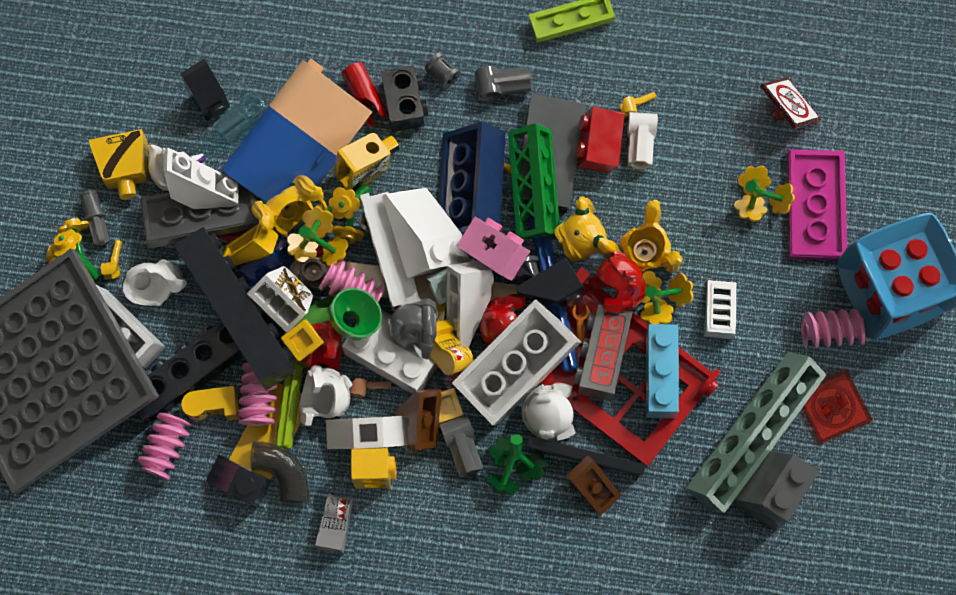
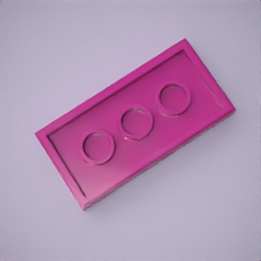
(819, 210)

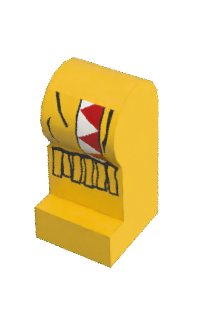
(448, 351)
(211, 402)

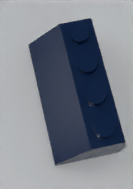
(472, 174)

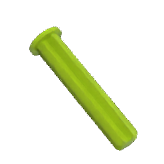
(289, 407)

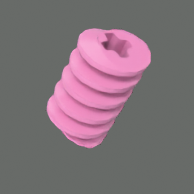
(340, 280)
(832, 327)
(255, 400)
(163, 445)

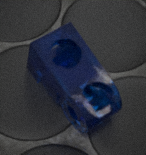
(257, 269)

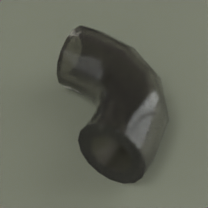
(284, 467)

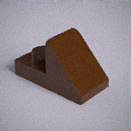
(423, 414)
(593, 485)

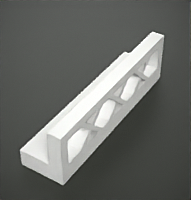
(399, 287)

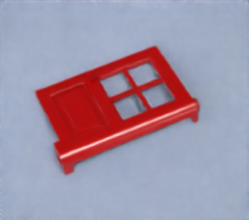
(691, 373)

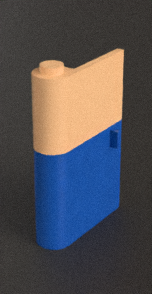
(297, 134)

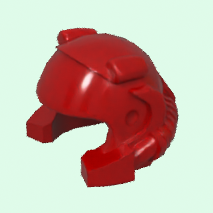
(625, 277)
(498, 316)
(330, 351)

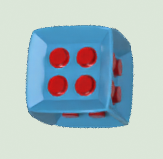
(900, 275)

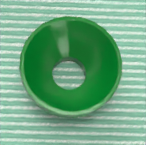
(362, 307)

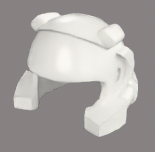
(324, 394)
(549, 412)

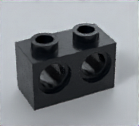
(398, 98)

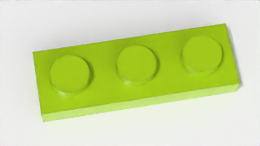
(570, 18)

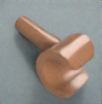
(360, 385)

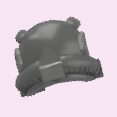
(415, 324)

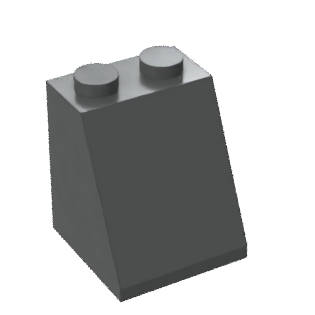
(776, 489)

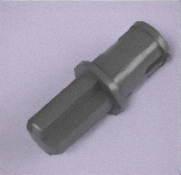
(95, 217)

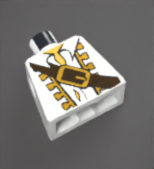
(282, 297)

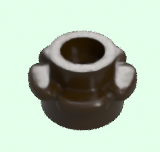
(309, 265)

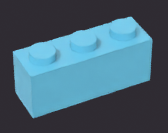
(662, 371)

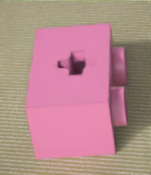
(505, 257)

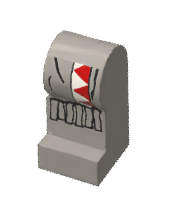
(334, 524)

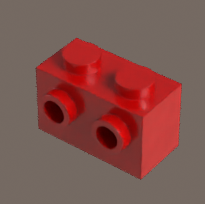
(600, 140)

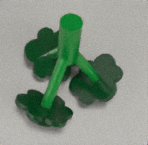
(506, 454)

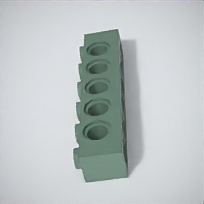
(756, 431)

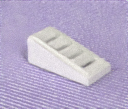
(720, 331)

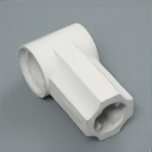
(641, 134)

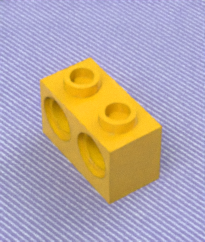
(372, 468)

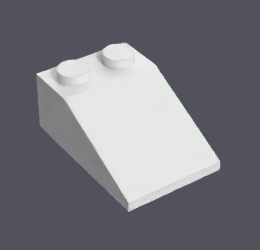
(423, 232)

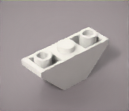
(197, 183)
(367, 432)

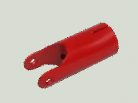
(363, 89)

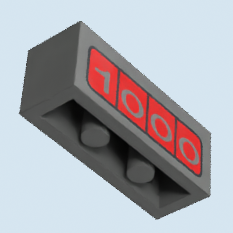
(603, 353)

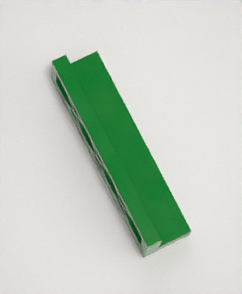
(540, 179)

